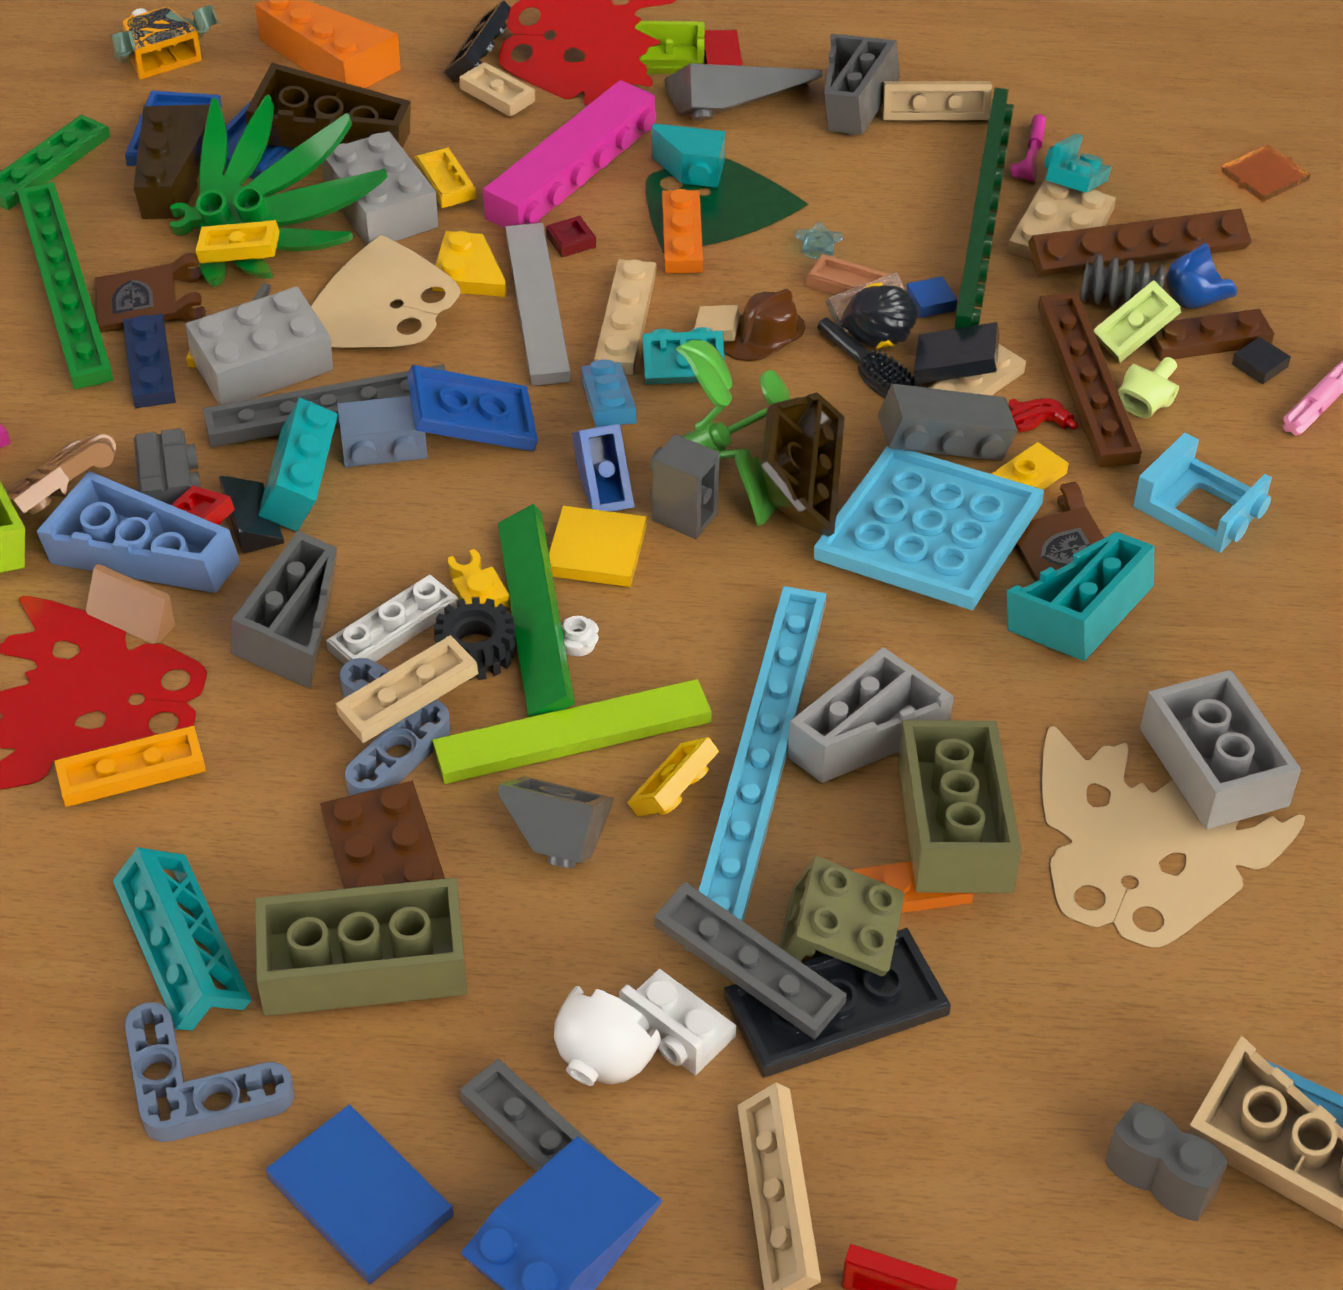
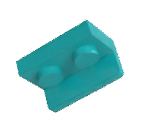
(1072, 171)
(666, 364)

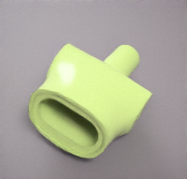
(1148, 390)

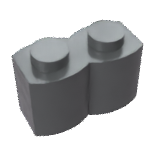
(1171, 1164)

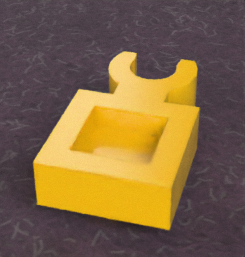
(472, 581)

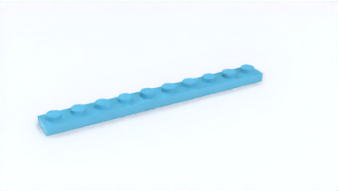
(762, 751)

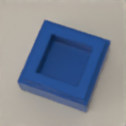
(932, 296)

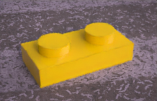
(237, 241)
(681, 768)

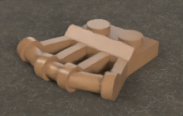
(52, 476)

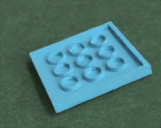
(930, 526)

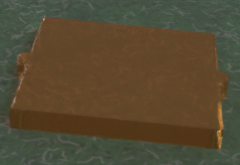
(1265, 173)

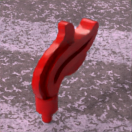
(1031, 413)

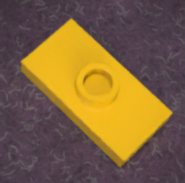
(446, 177)
(1034, 467)

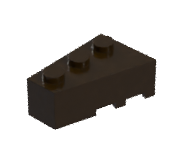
(168, 157)

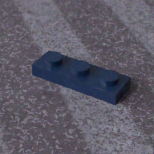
(149, 361)

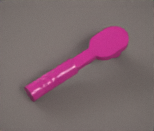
(1028, 167)

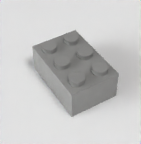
(400, 204)
(260, 346)
(1219, 749)

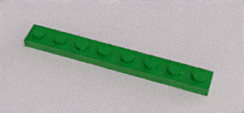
(65, 286)

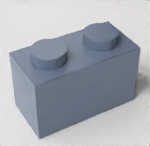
(380, 432)

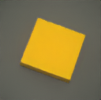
(597, 546)

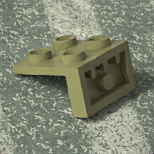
(842, 917)

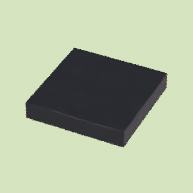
(957, 353)

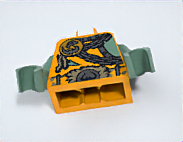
(161, 39)

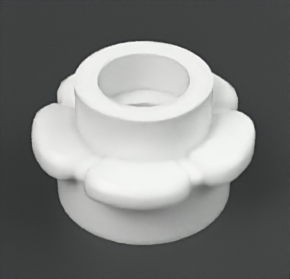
(579, 635)

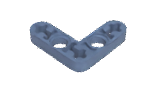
(406, 732)
(187, 1098)

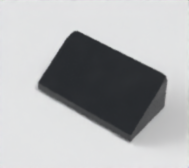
(251, 530)

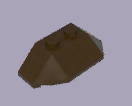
(804, 460)

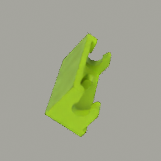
(680, 45)

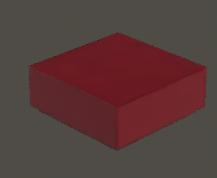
(571, 236)

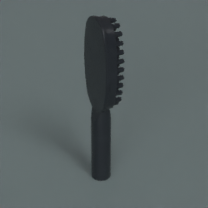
(874, 368)

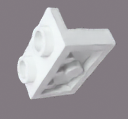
(687, 1025)

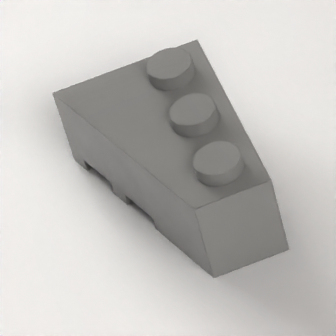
(864, 716)

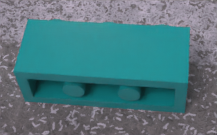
(298, 465)

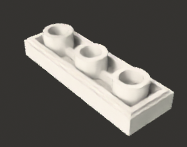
(392, 622)

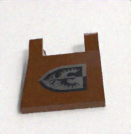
(148, 293)
(1057, 537)

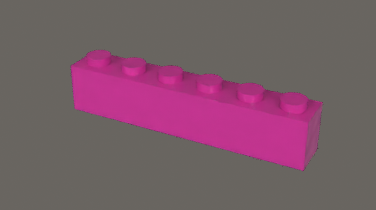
(570, 156)

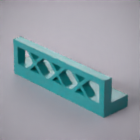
(168, 932)

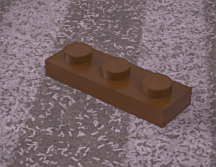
(1210, 334)

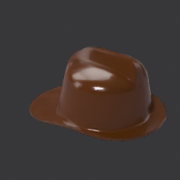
(765, 326)

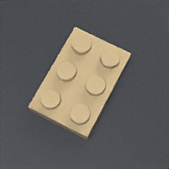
(1059, 210)

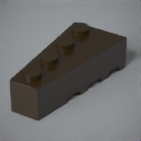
(311, 102)

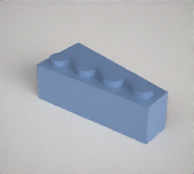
(137, 537)

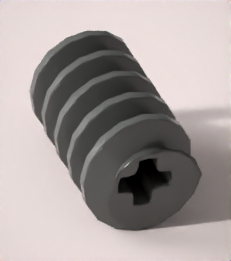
(1117, 282)

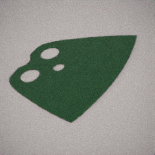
(736, 208)

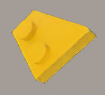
(470, 264)

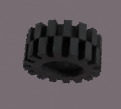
(483, 620)

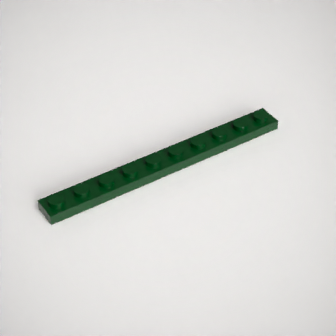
(985, 211)

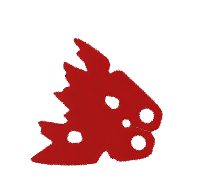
(594, 27)
(100, 678)

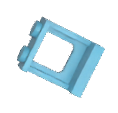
(1178, 474)

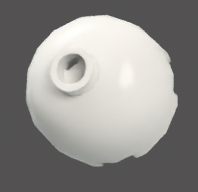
(602, 1038)

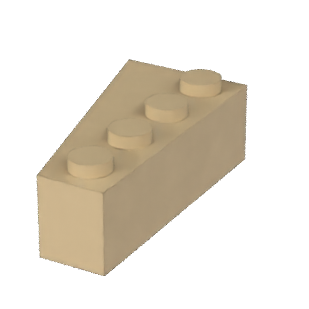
(1274, 1133)

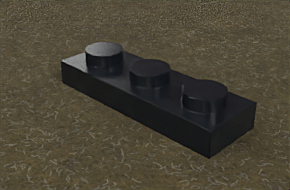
(479, 41)

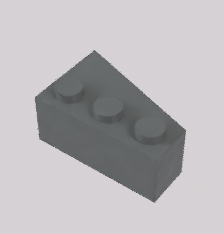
(856, 80)
(287, 611)

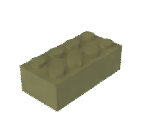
(958, 807)
(359, 946)

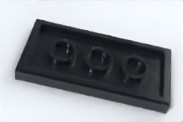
(872, 1010)

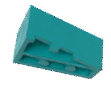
(1085, 599)

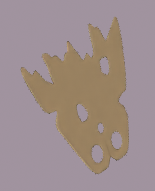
(1133, 838)

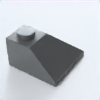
(557, 818)

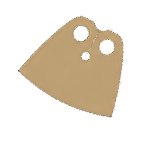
(359, 297)

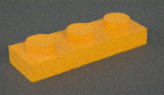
(129, 766)

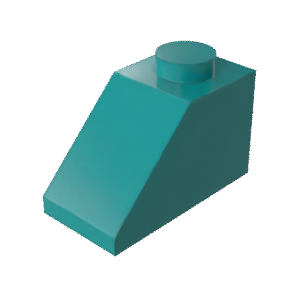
(690, 153)

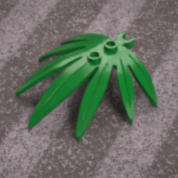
(228, 202)

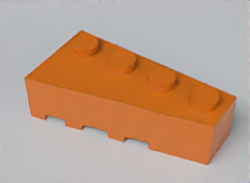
(328, 41)

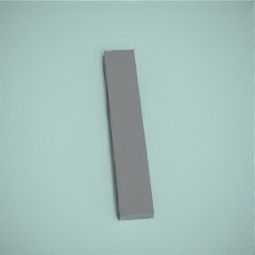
(537, 305)

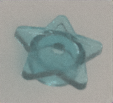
(818, 240)

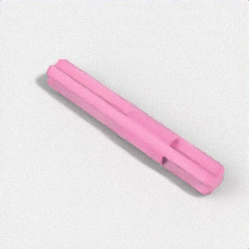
(1315, 402)

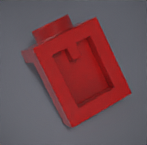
(205, 504)

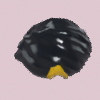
(880, 316)

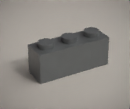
(947, 422)

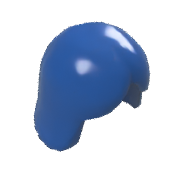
(1195, 280)

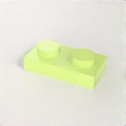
(1137, 321)

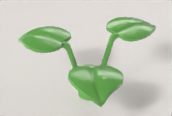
(716, 382)

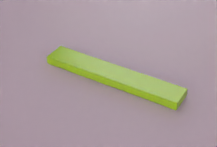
(571, 731)

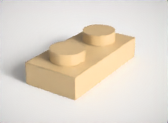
(497, 89)

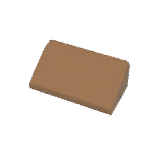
(130, 605)

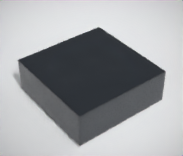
(1261, 360)

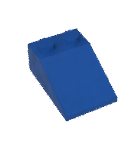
(562, 1224)

